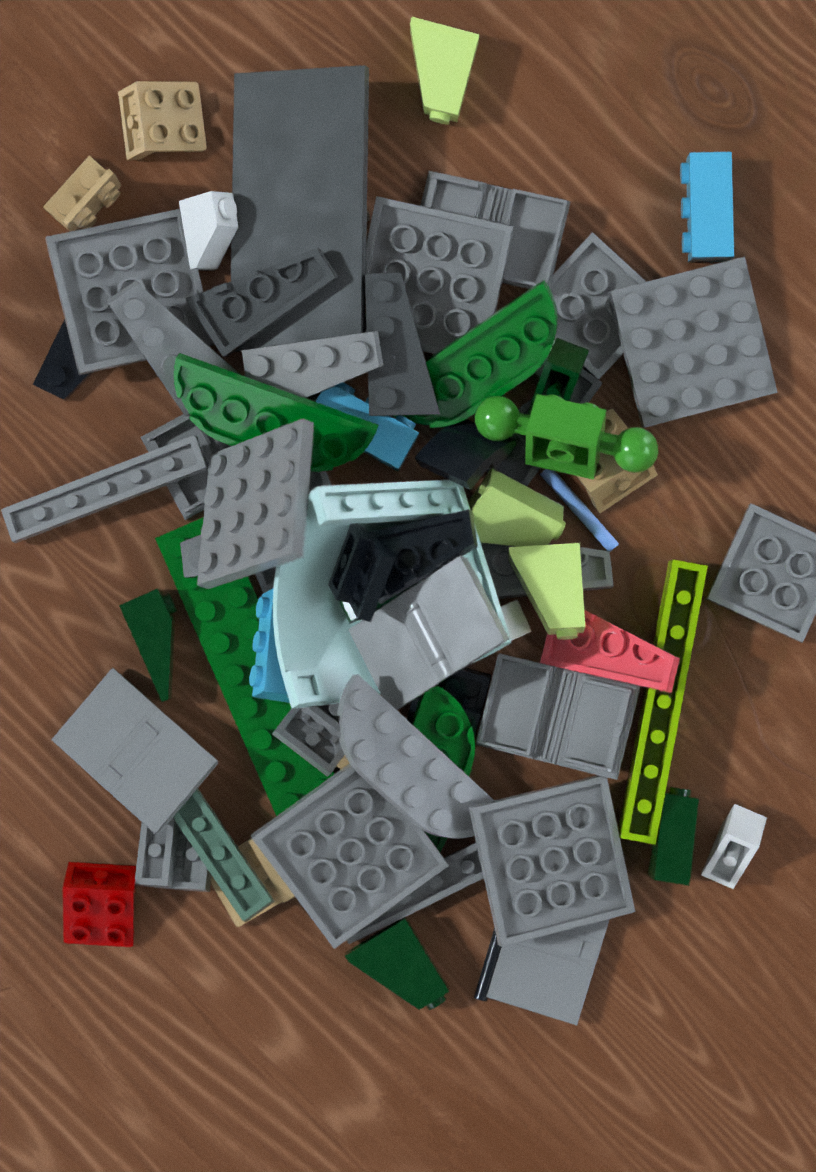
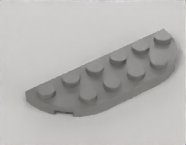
(405, 764)

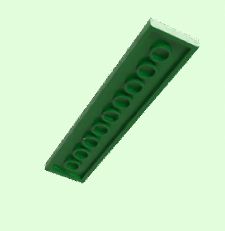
(226, 629)

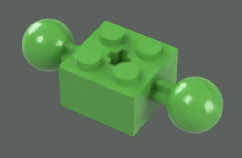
(566, 435)

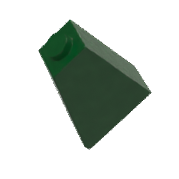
(674, 845)
(401, 965)

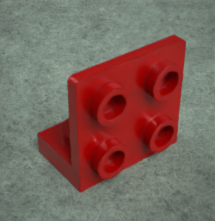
(99, 904)

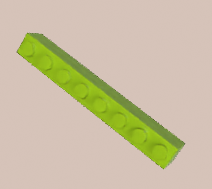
(662, 709)

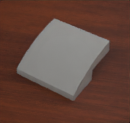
(313, 735)
(170, 861)

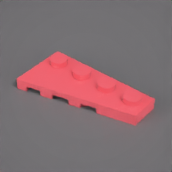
(612, 655)

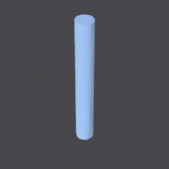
(579, 509)

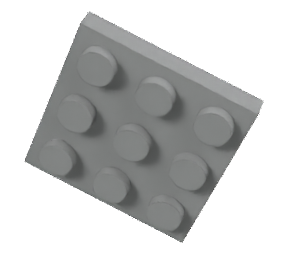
(585, 305)
(769, 574)

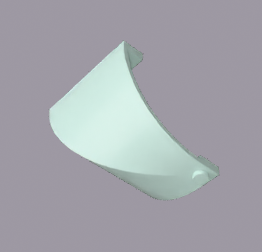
(308, 622)

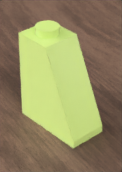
(442, 66)
(514, 513)
(553, 585)

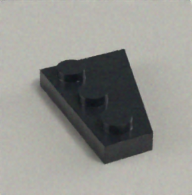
(59, 370)
(425, 548)

